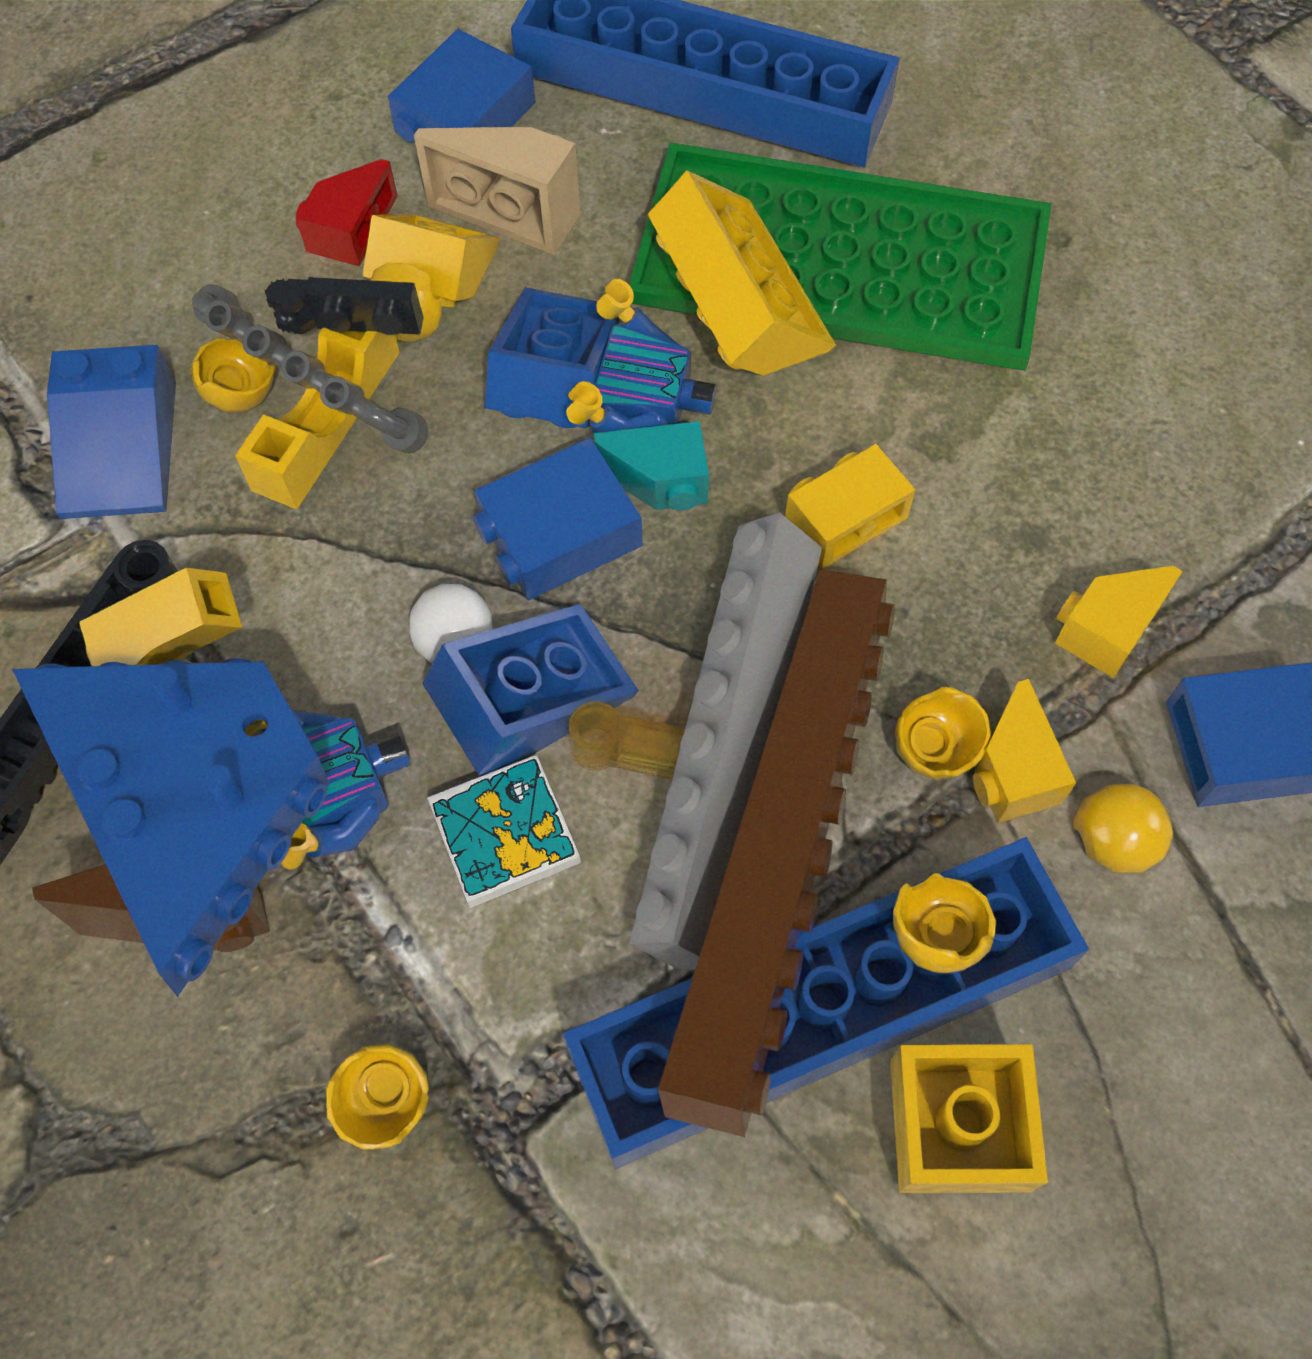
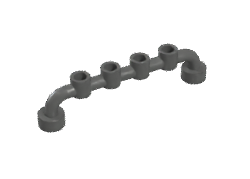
(221, 313)

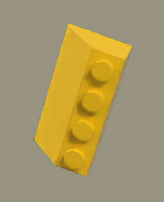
(737, 277)

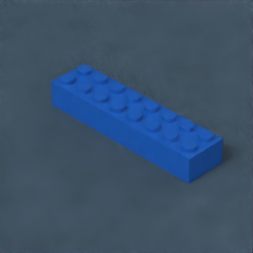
(714, 70)
(849, 1003)

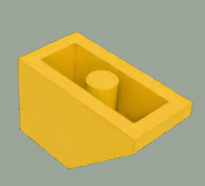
(1113, 615)
(1023, 761)

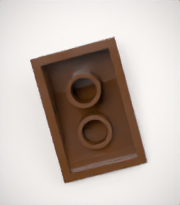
(95, 908)

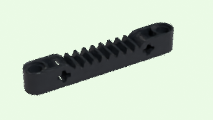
(24, 752)

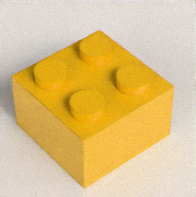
(967, 1119)

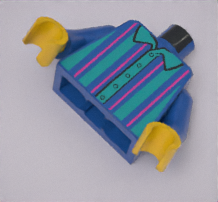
(641, 375)
(354, 785)

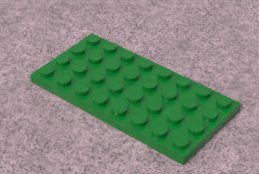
(879, 254)

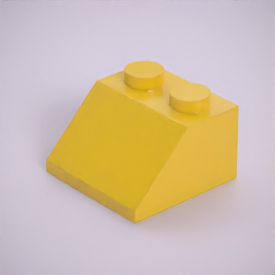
(446, 252)

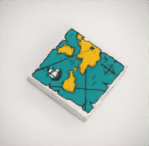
(504, 831)

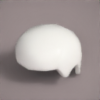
(446, 615)

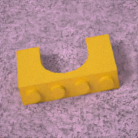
(163, 620)

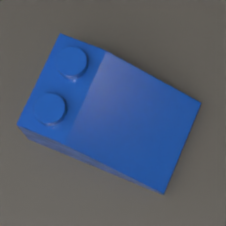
(543, 354)
(110, 430)
(521, 682)

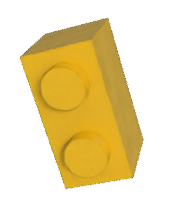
(850, 503)

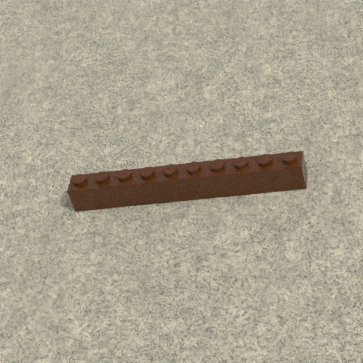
(780, 847)

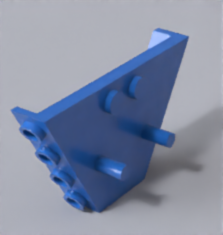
(179, 790)

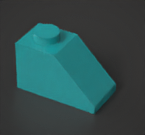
(659, 464)

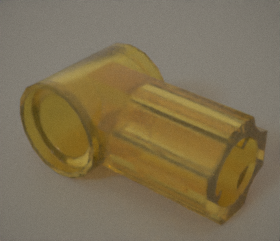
(632, 745)

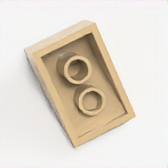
(503, 180)

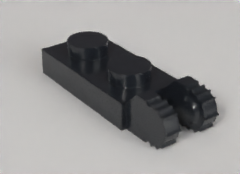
(345, 305)

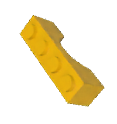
(290, 452)

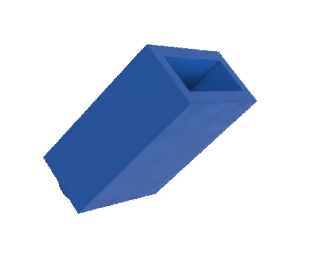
(463, 87)
(557, 519)
(1245, 733)

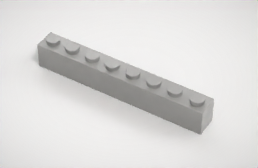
(725, 734)

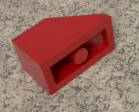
(340, 209)

